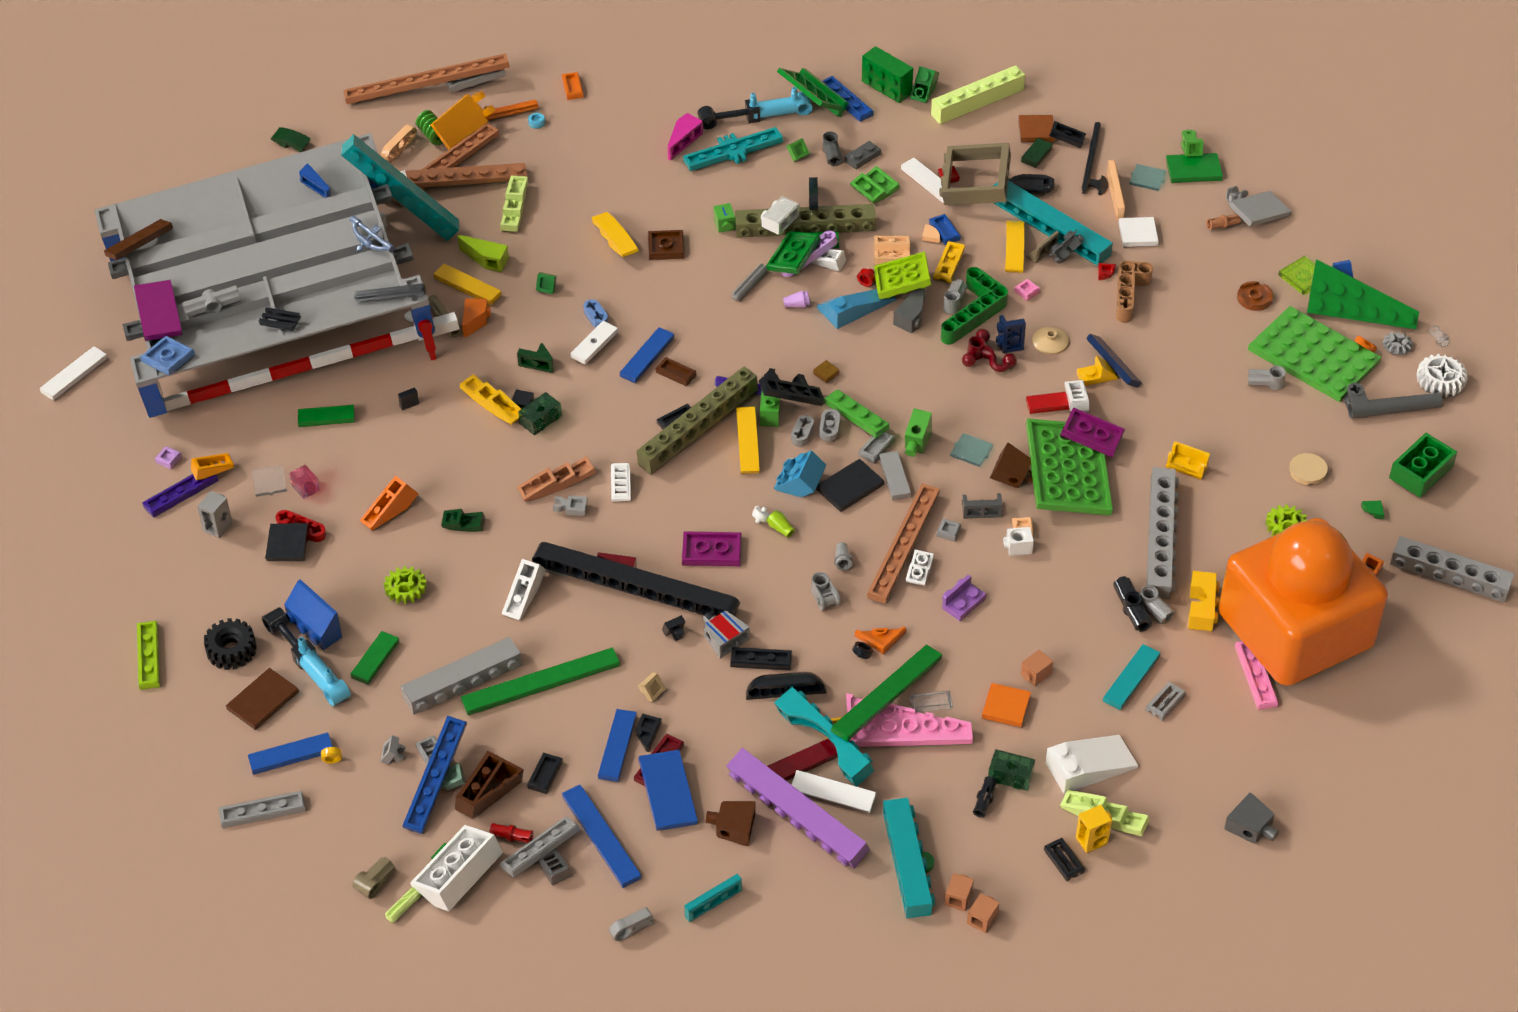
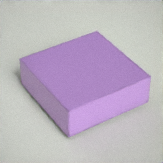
(168, 457)

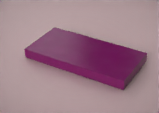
(157, 310)

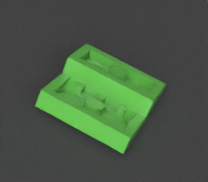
(875, 185)

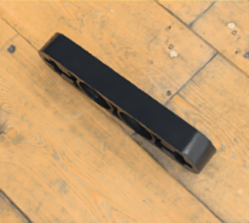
(813, 193)

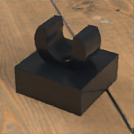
(674, 627)

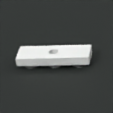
(594, 342)

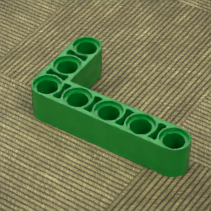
(991, 300)

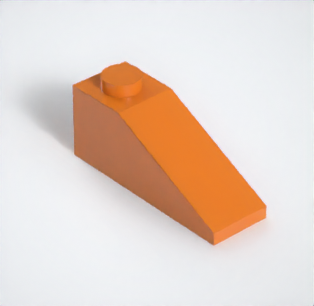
(390, 503)

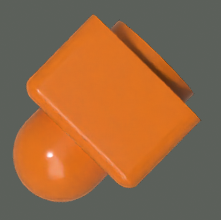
(1302, 601)

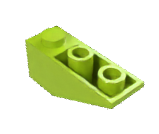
(485, 253)

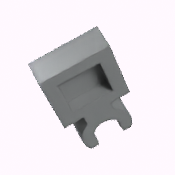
(573, 505)

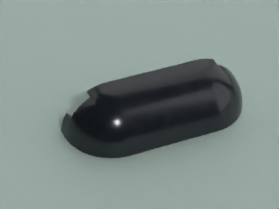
(777, 684)

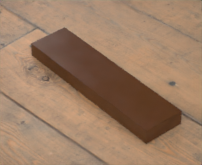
(138, 239)

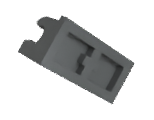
(982, 508)

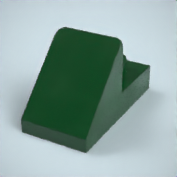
(537, 360)

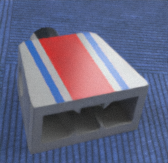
(724, 632)

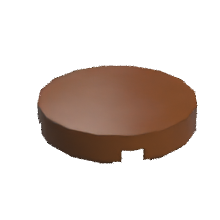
(1255, 296)

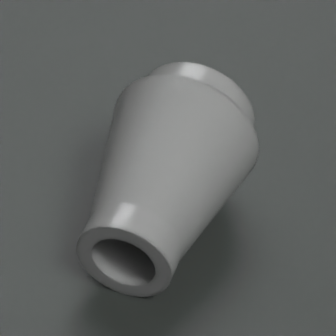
(843, 558)

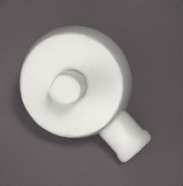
(760, 514)

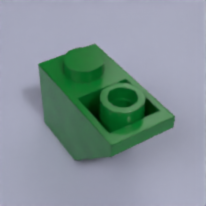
(924, 84)

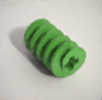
(423, 123)

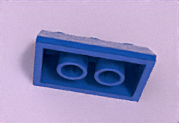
(313, 616)

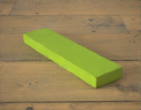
(148, 655)

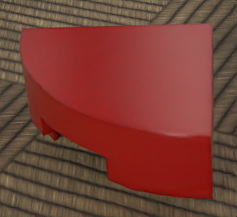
(1105, 270)

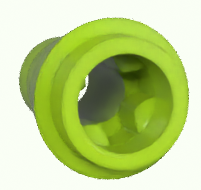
(780, 523)

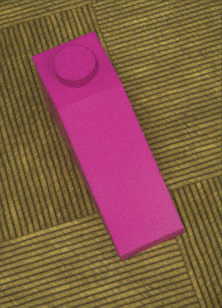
(684, 133)

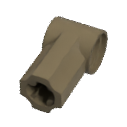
(370, 882)

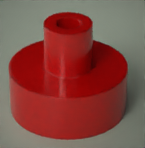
(866, 277)

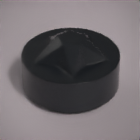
(862, 650)

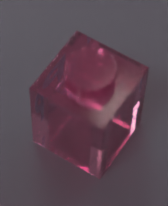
(304, 481)

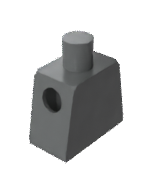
(1251, 820)

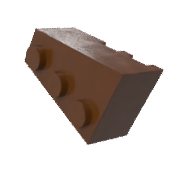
(487, 784)

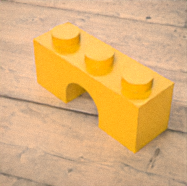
(1203, 614)

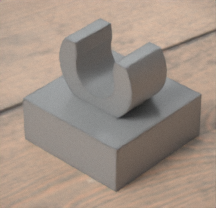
(391, 749)

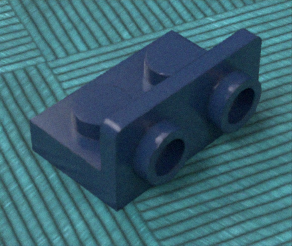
(1010, 334)

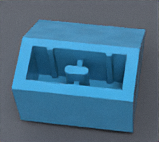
(800, 474)

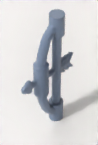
(372, 233)

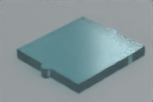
(1147, 177)
(971, 450)

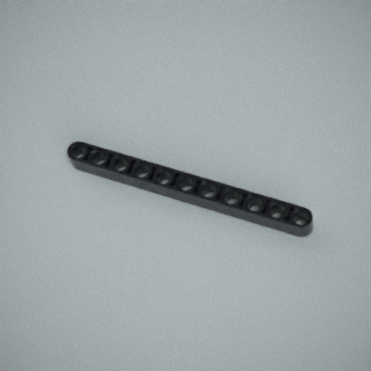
(633, 580)

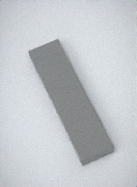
(262, 809)
(539, 847)

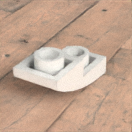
(919, 567)

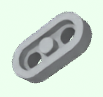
(829, 425)

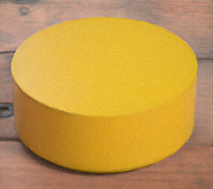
(331, 755)

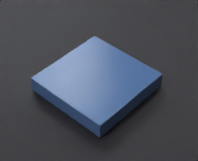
(167, 355)

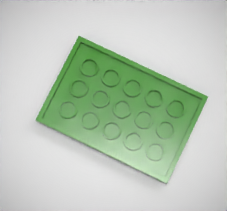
(1314, 353)
(1066, 472)

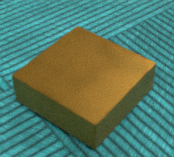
(826, 371)

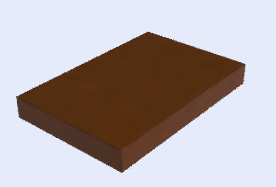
(262, 698)

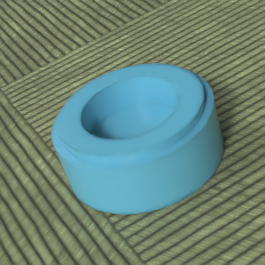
(536, 120)

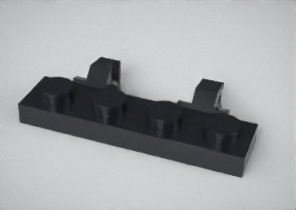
(797, 390)

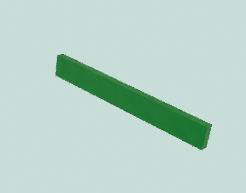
(540, 681)
(886, 693)

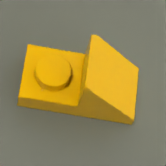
(1097, 373)

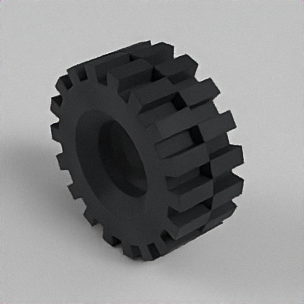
(225, 633)

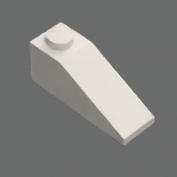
(523, 589)

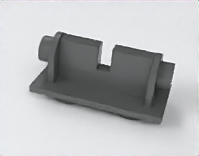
(1061, 251)

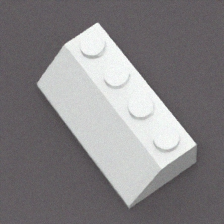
(457, 867)

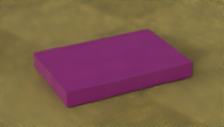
(1092, 432)
(711, 548)

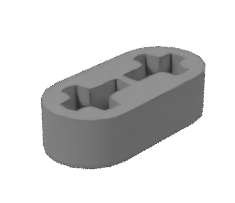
(805, 431)

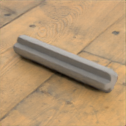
(749, 282)

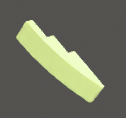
(514, 203)
(1122, 819)

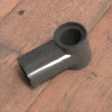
(831, 148)

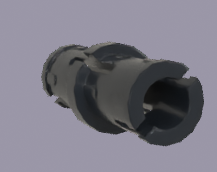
(982, 806)

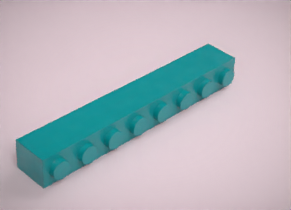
(401, 187)
(1049, 220)

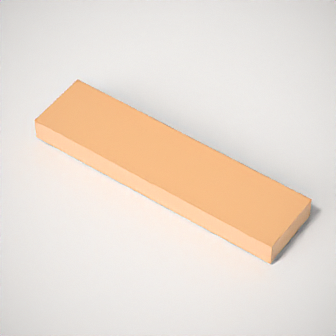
(1115, 189)

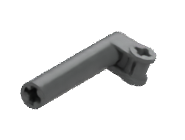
(1360, 406)

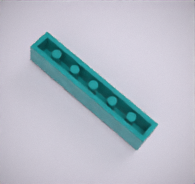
(907, 858)

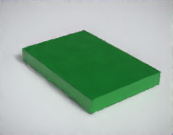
(1194, 168)
(793, 252)

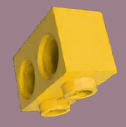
(1093, 828)

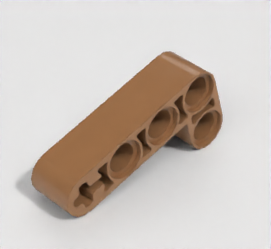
(1129, 275)

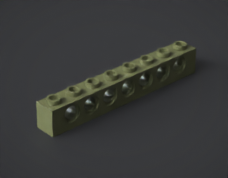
(827, 218)
(697, 420)

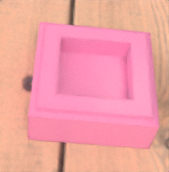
(1027, 289)

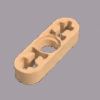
(399, 142)

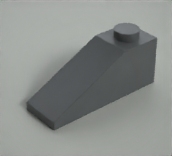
(909, 313)

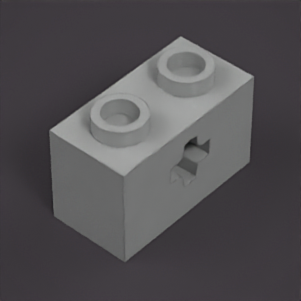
(214, 514)

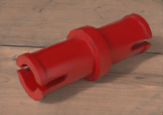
(511, 833)

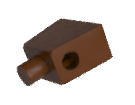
(1012, 467)
(734, 821)

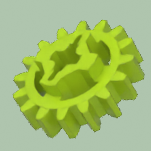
(1284, 518)
(405, 584)

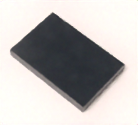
(850, 485)

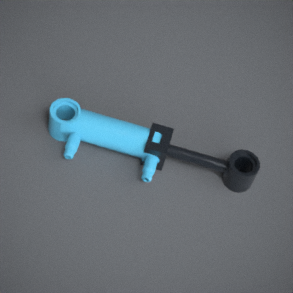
(755, 110)
(306, 658)

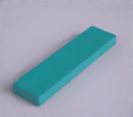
(1131, 677)

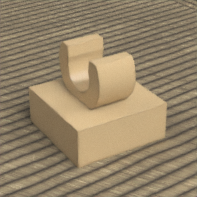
(651, 687)

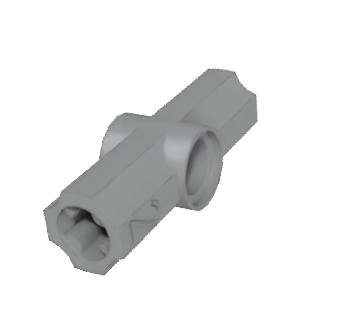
(211, 301)

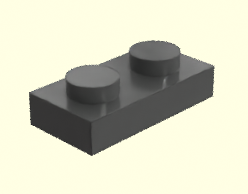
(862, 155)

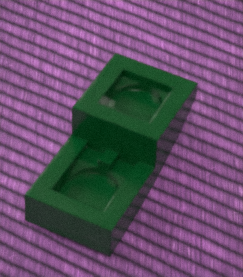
(289, 137)
(459, 521)

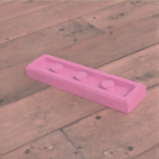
(1257, 678)

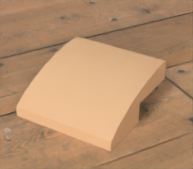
(890, 248)

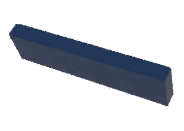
(1113, 360)

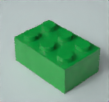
(887, 74)
(1423, 464)

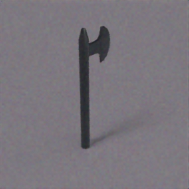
(1101, 184)

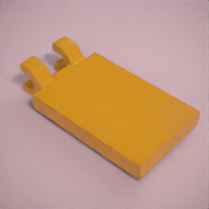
(461, 119)

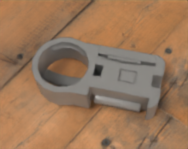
(627, 926)

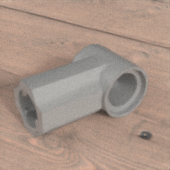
(954, 296)
(1273, 377)
(1156, 605)

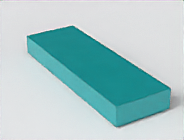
(713, 897)

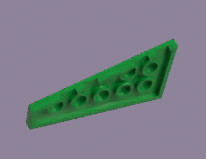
(1348, 298)

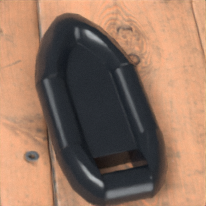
(1033, 182)

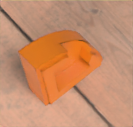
(1366, 344)

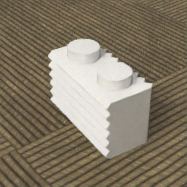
(780, 215)

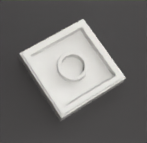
(1138, 231)

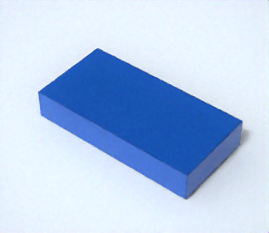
(945, 229)

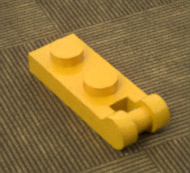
(949, 261)

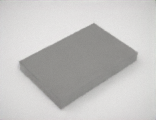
(1260, 208)

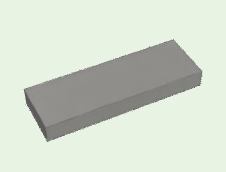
(894, 475)

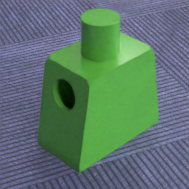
(918, 437)

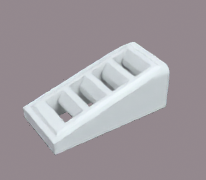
(832, 259)
(1078, 396)
(620, 470)

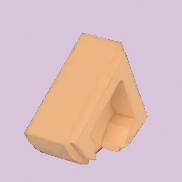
(931, 234)
(1022, 522)

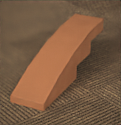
(550, 481)

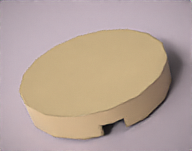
(1308, 469)

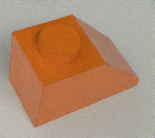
(474, 315)

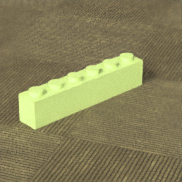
(977, 94)

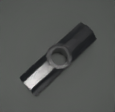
(1132, 604)

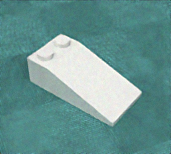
(1088, 761)

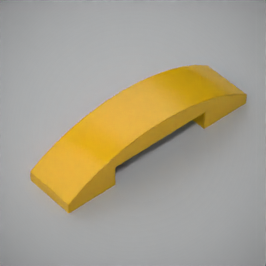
(1014, 246)

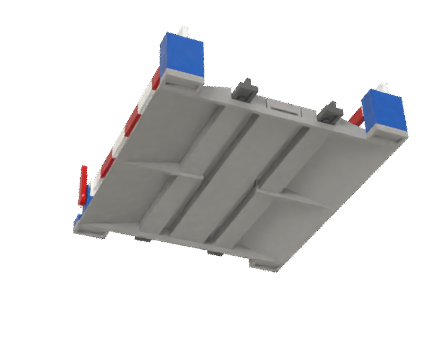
(281, 252)

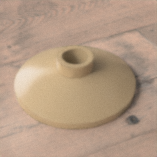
(1050, 340)

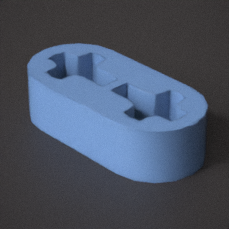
(592, 315)

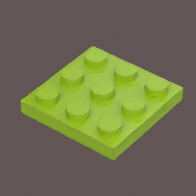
(902, 275)

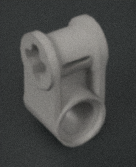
(824, 591)

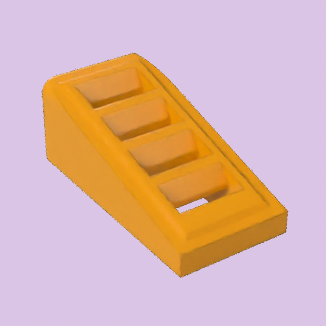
(204, 466)

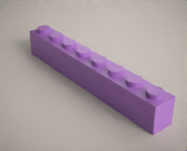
(798, 808)

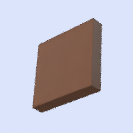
(1035, 127)

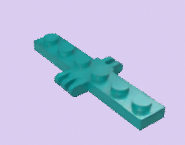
(732, 148)

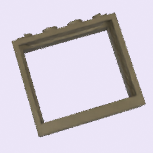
(976, 195)

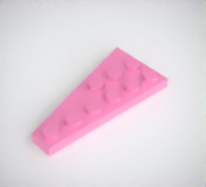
(905, 727)

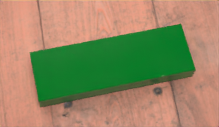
(326, 415)
(374, 657)

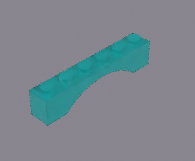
(799, 711)

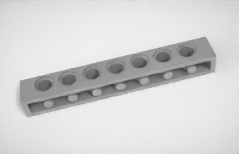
(1161, 531)

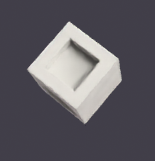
(1018, 541)

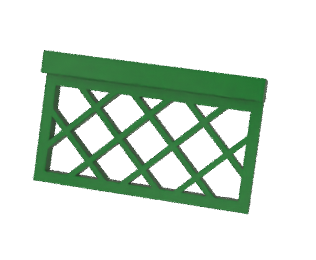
(815, 90)

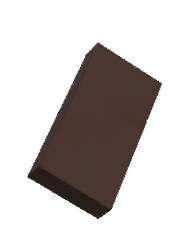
(676, 371)

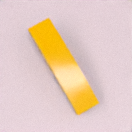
(615, 234)
(493, 401)
(747, 440)

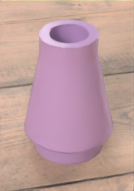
(798, 299)

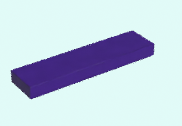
(176, 494)

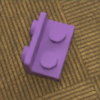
(962, 598)

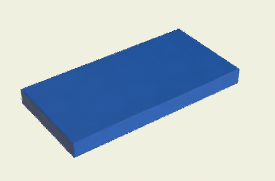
(667, 790)

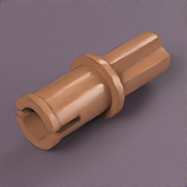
(1223, 221)

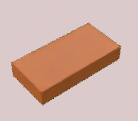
(572, 85)

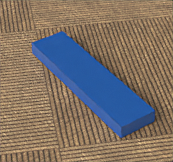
(856, 106)
(646, 355)
(617, 745)
(288, 753)

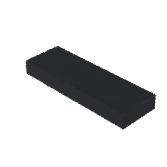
(761, 658)

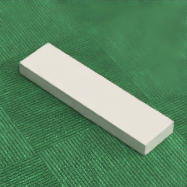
(923, 176)
(73, 373)
(834, 791)

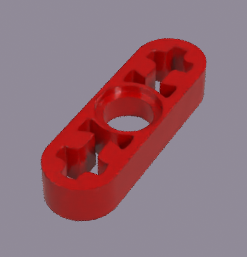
(296, 518)

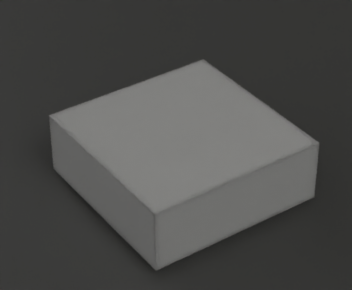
(948, 530)

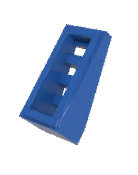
(311, 179)

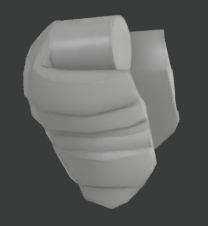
(1234, 194)

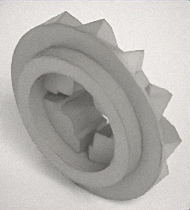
(1394, 347)

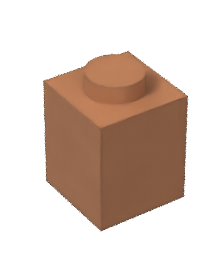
(1036, 667)
(959, 891)
(983, 913)

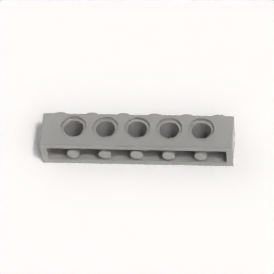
(1452, 569)

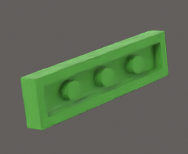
(857, 413)

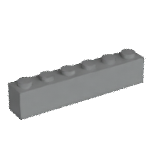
(461, 675)

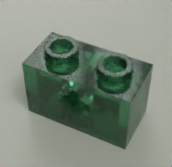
(540, 413)
(1012, 769)

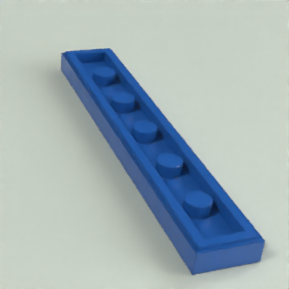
(434, 774)
(601, 836)

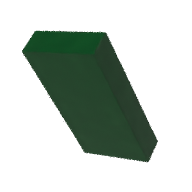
(1036, 152)

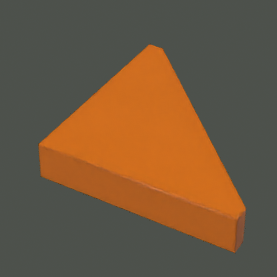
(881, 638)

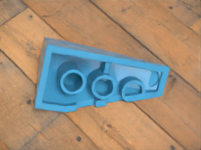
(851, 307)

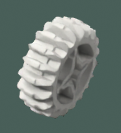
(1442, 375)

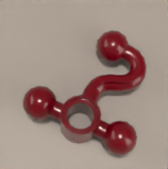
(978, 349)

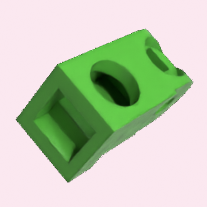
(1190, 144)

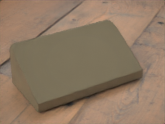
(1044, 248)

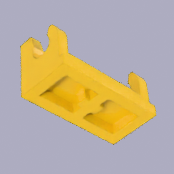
(1188, 460)

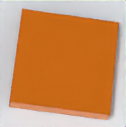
(1006, 705)

